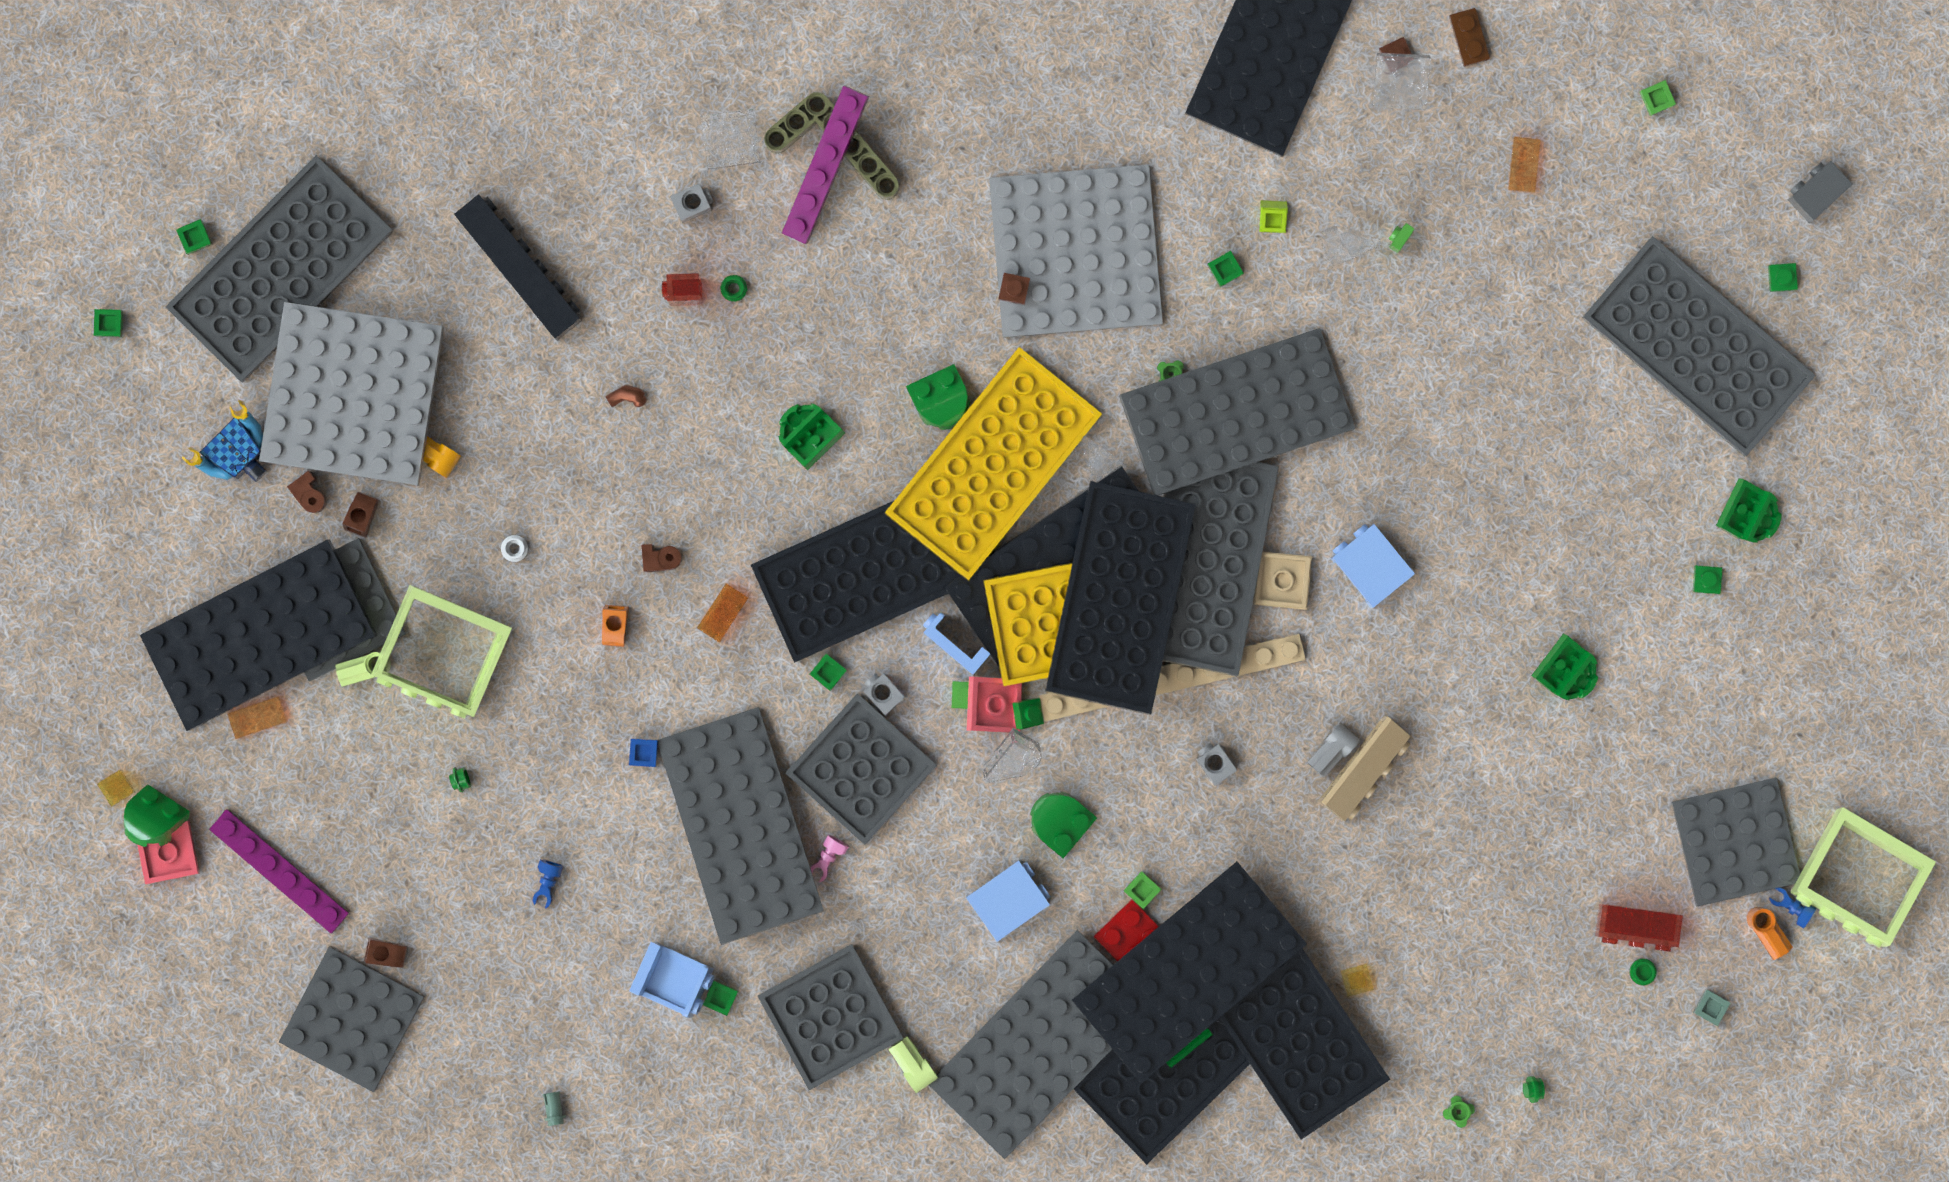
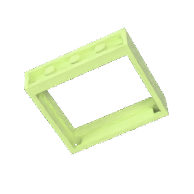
(434, 698)
(1885, 841)

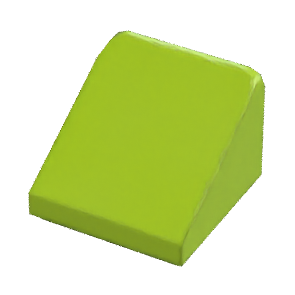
(1273, 216)

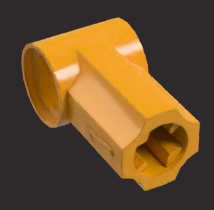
(440, 457)

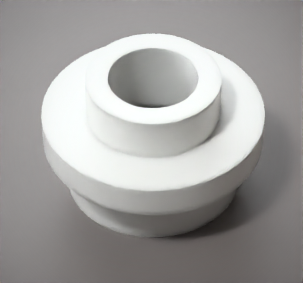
(505, 548)

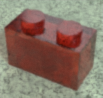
(683, 289)

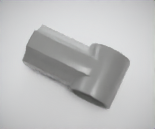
(1336, 746)

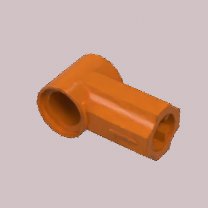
(1770, 933)

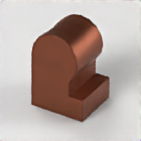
(307, 496)
(360, 514)
(665, 559)
(385, 953)

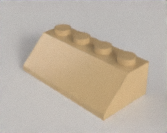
(1364, 768)

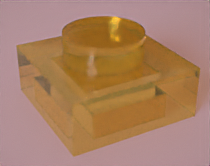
(116, 788)
(1356, 980)

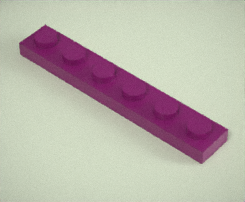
(825, 164)
(279, 871)

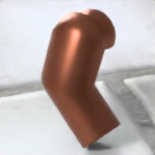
(629, 394)

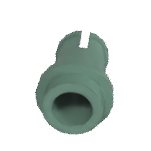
(553, 1109)

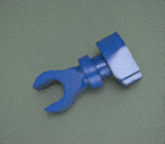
(547, 881)
(1804, 913)

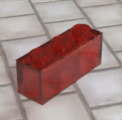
(1638, 927)

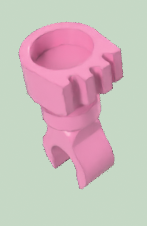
(833, 847)

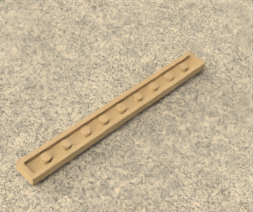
(1178, 677)

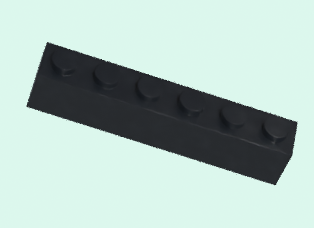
(517, 266)

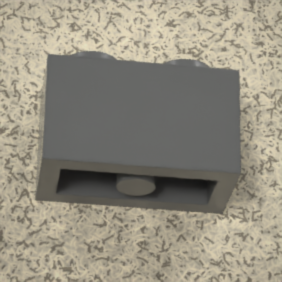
(1819, 191)

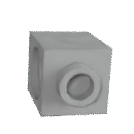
(679, 201)
(884, 705)
(1225, 770)

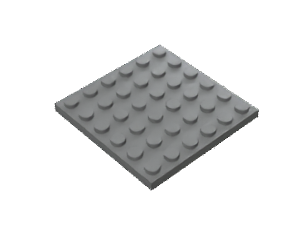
(1082, 245)
(351, 393)

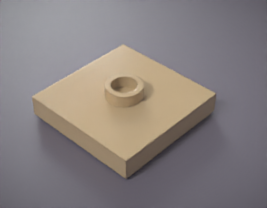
(1283, 581)

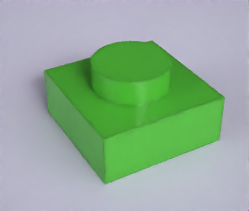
(1657, 98)
(1400, 236)
(960, 694)
(1142, 890)

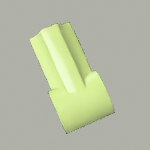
(357, 669)
(915, 1068)

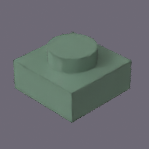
(1711, 1007)

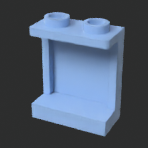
(1372, 564)
(969, 664)
(1009, 900)
(672, 979)

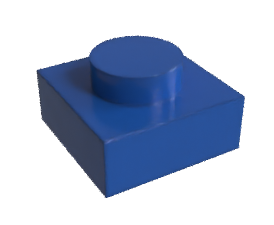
(643, 752)

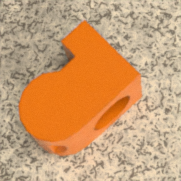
(614, 625)

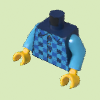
(232, 449)

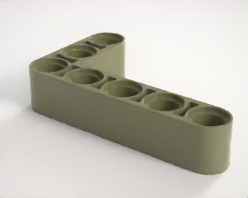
(821, 119)

